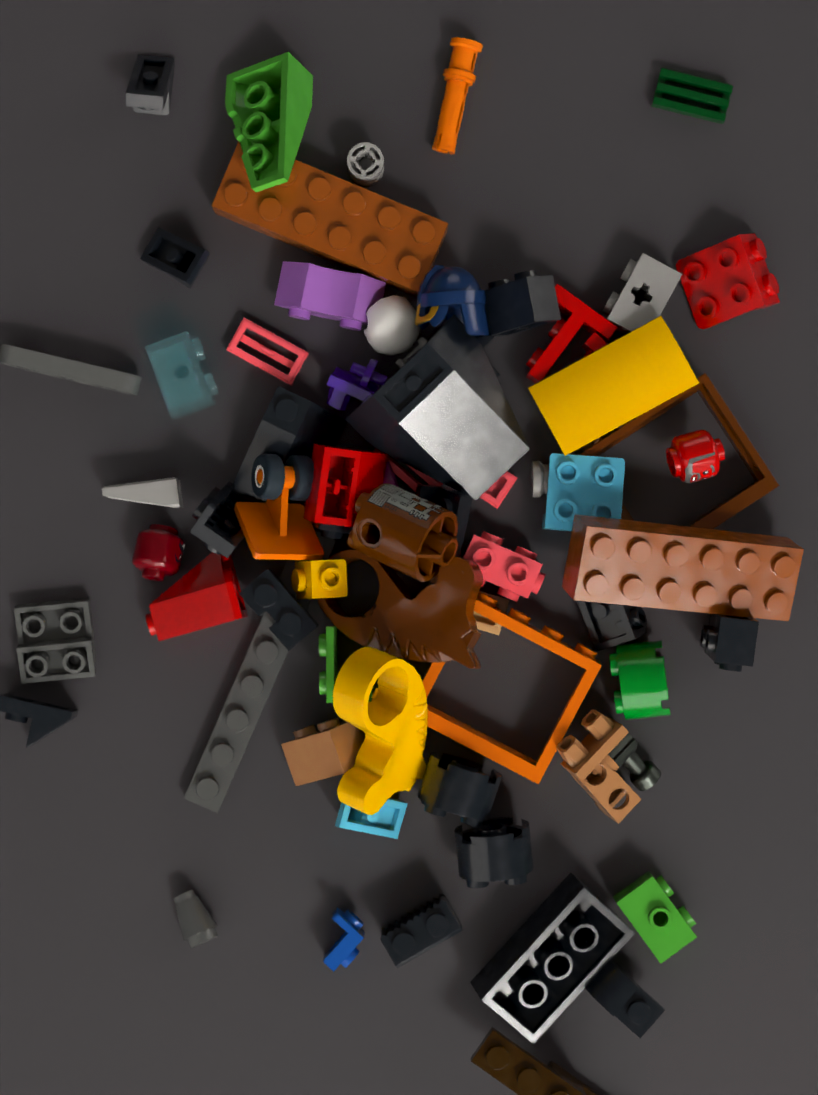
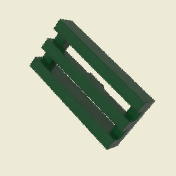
(696, 82)

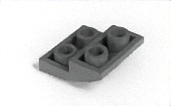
(55, 640)

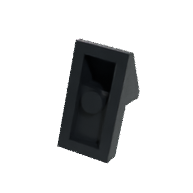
(151, 85)
(175, 257)
(45, 716)

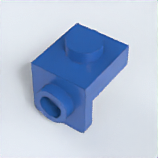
(345, 949)

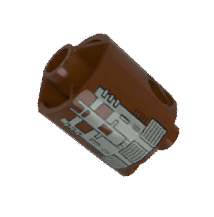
(404, 531)

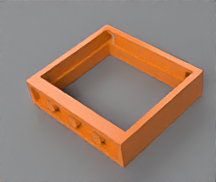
(488, 746)

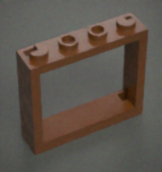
(763, 477)

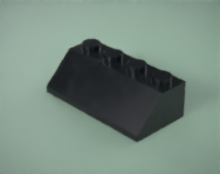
(551, 958)

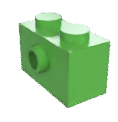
(655, 917)

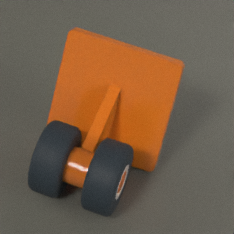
(277, 527)

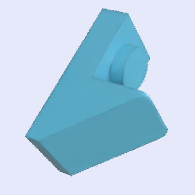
(383, 823)

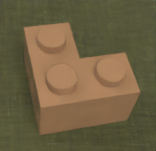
(322, 752)

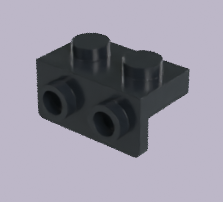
(218, 522)

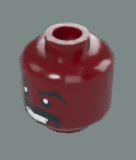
(158, 552)

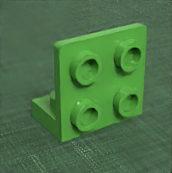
(329, 649)

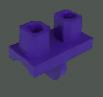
(346, 384)

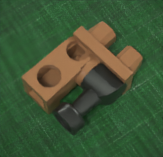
(598, 758)

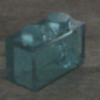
(181, 374)

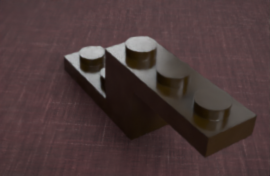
(523, 1071)

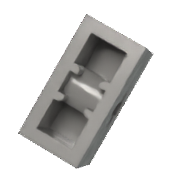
(650, 276)

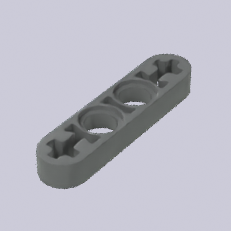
(70, 370)

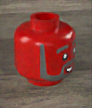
(695, 456)

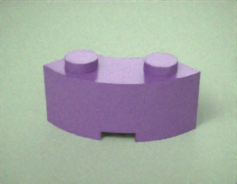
(327, 294)

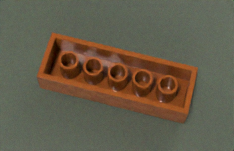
(336, 222)
(681, 568)

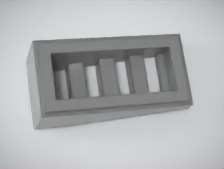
(158, 492)

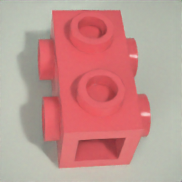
(511, 571)

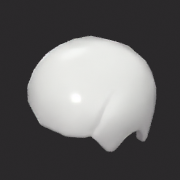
(391, 325)

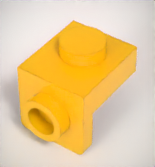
(320, 579)

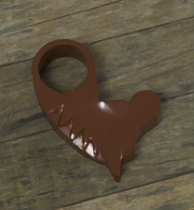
(425, 628)

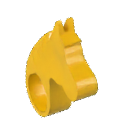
(392, 727)

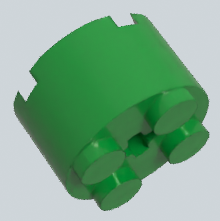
(641, 680)

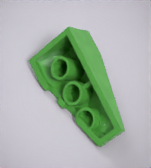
(269, 115)

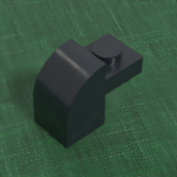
(625, 998)

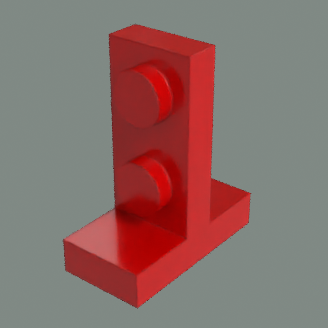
(563, 332)

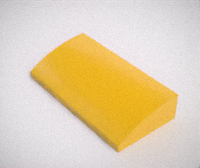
(613, 385)

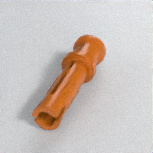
(459, 79)

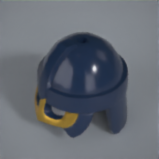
(452, 292)

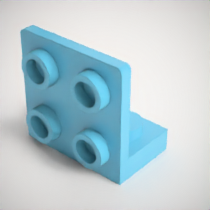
(582, 488)

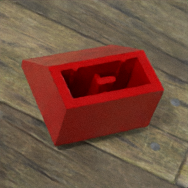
(339, 481)

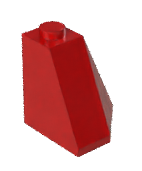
(198, 600)

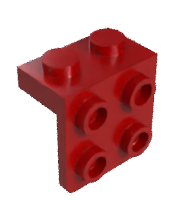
(728, 280)

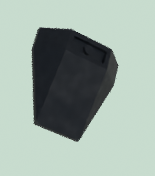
(445, 414)

